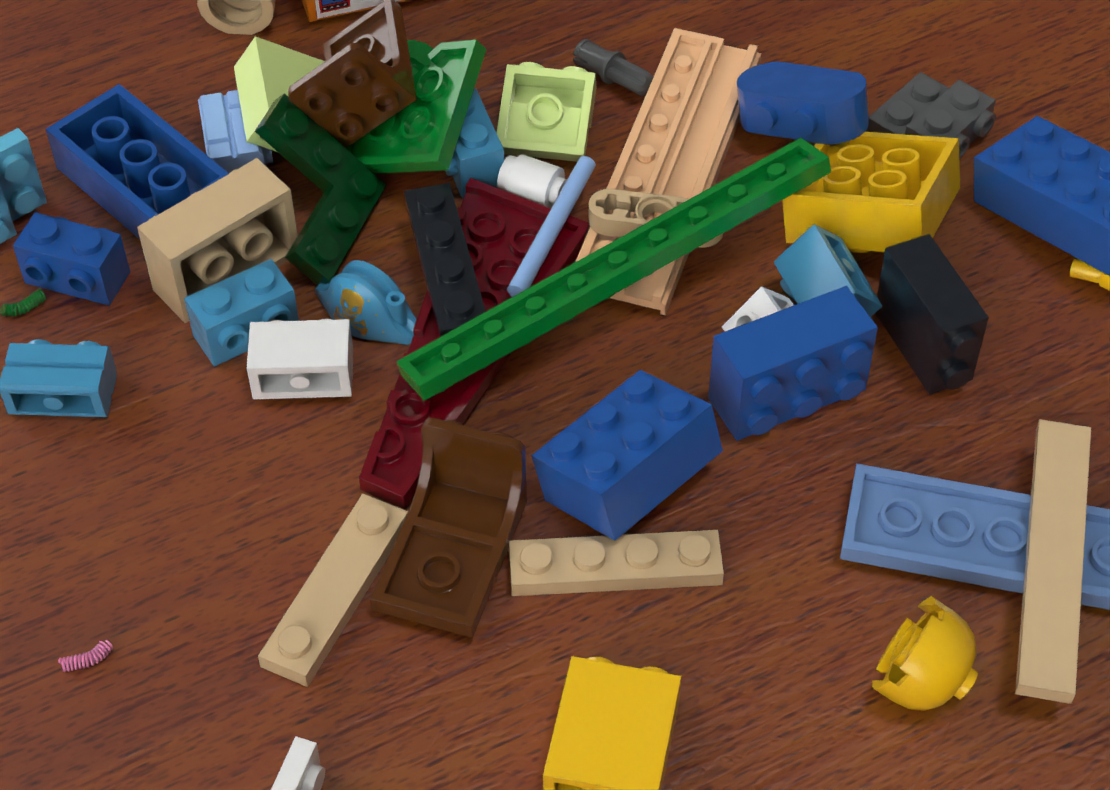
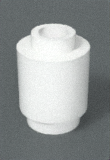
(531, 179)

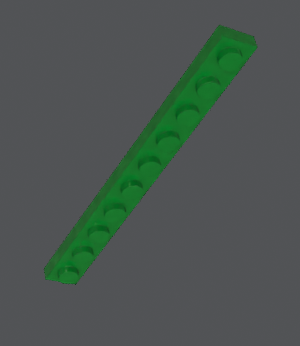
(612, 268)

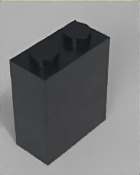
(930, 314)

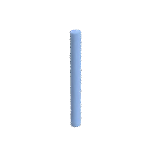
(552, 226)

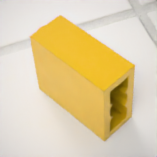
(612, 727)

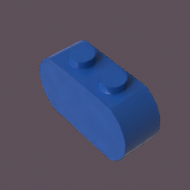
(803, 102)

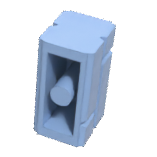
(226, 133)

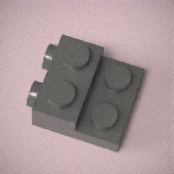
(935, 110)

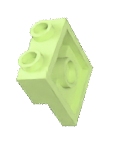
(546, 111)

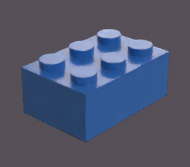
(791, 363)
(627, 453)

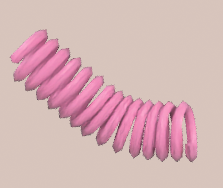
(99, 649)

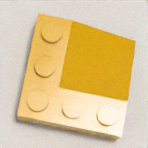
(878, 190)

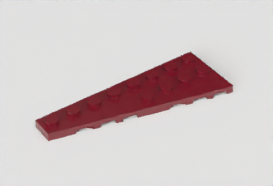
(498, 235)

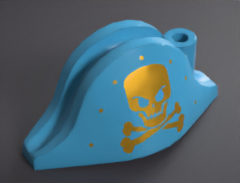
(370, 303)

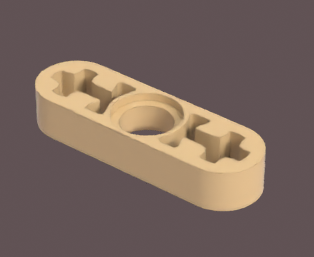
(623, 203)

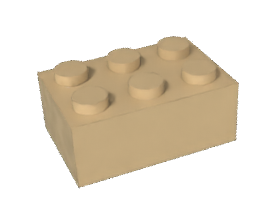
(218, 233)

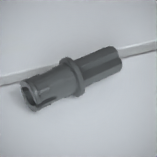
(612, 67)

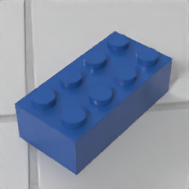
(129, 158)
(1050, 187)

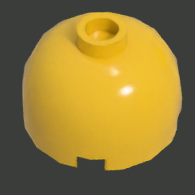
(928, 659)

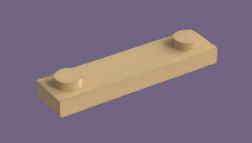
(333, 591)

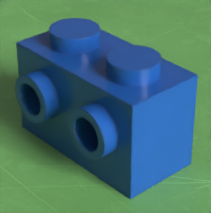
(72, 258)

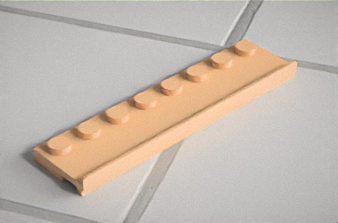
(678, 141)

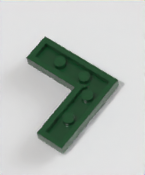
(346, 183)

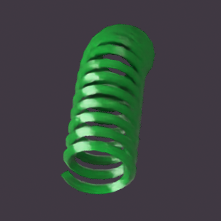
(34, 297)

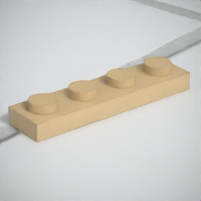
(616, 565)

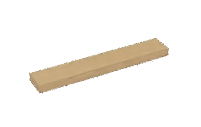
(1054, 563)

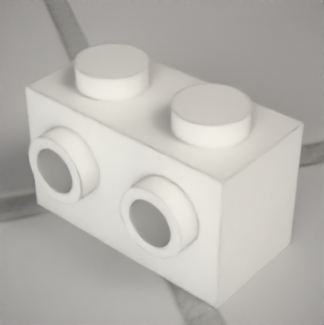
(300, 359)

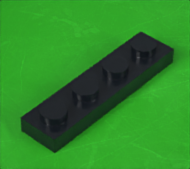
(444, 256)

